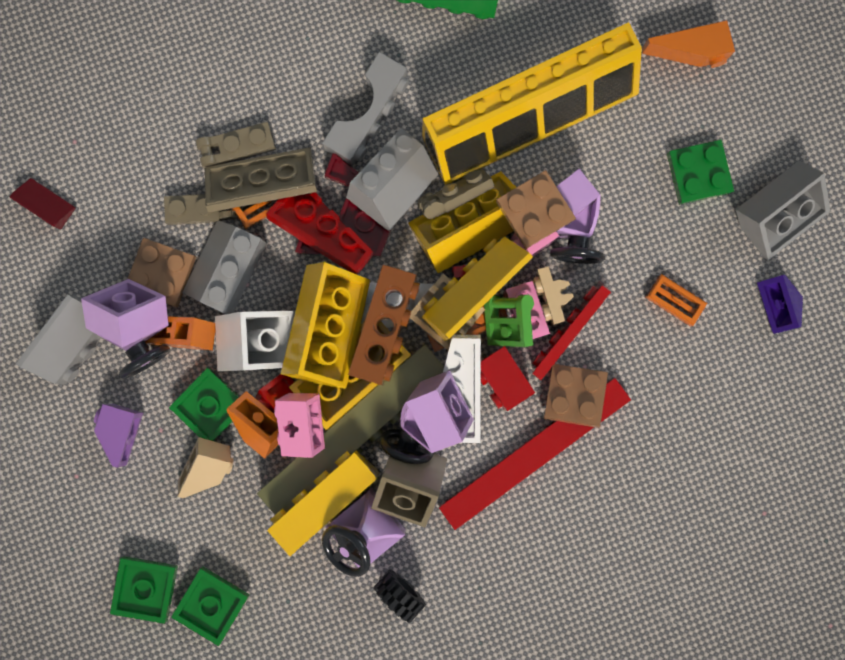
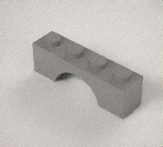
(349, 138)

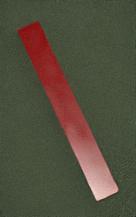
(524, 462)

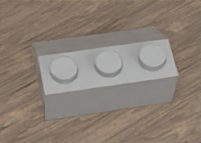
(393, 180)
(784, 208)
(224, 267)
(61, 344)

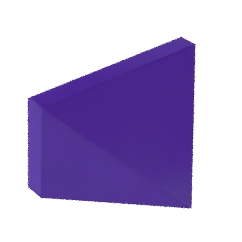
(782, 303)

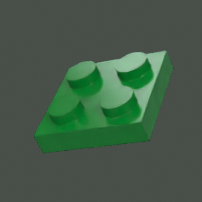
(700, 172)
(205, 405)
(143, 589)
(210, 606)

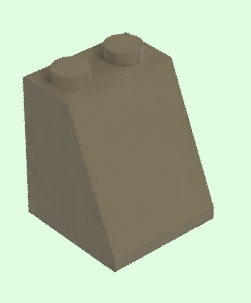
(410, 489)

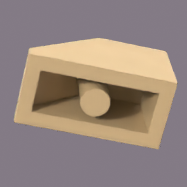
(204, 467)

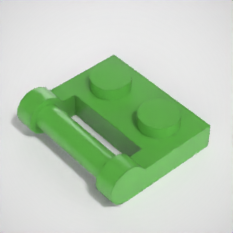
(509, 330)

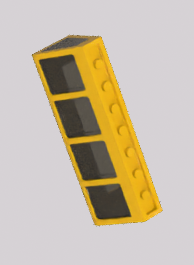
(534, 104)

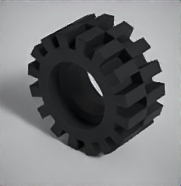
(399, 596)

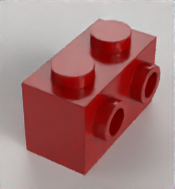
(504, 380)

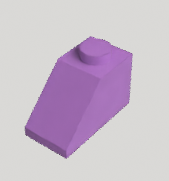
(117, 431)

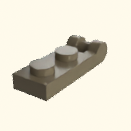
(236, 145)

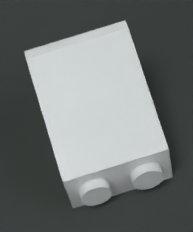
(252, 339)

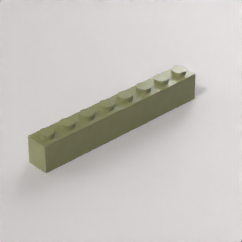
(352, 430)

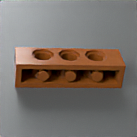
(389, 281)

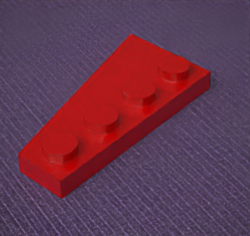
(321, 229)
(576, 321)

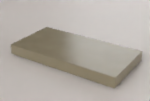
(259, 180)

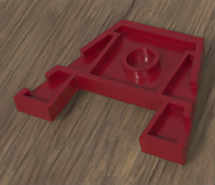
(351, 216)

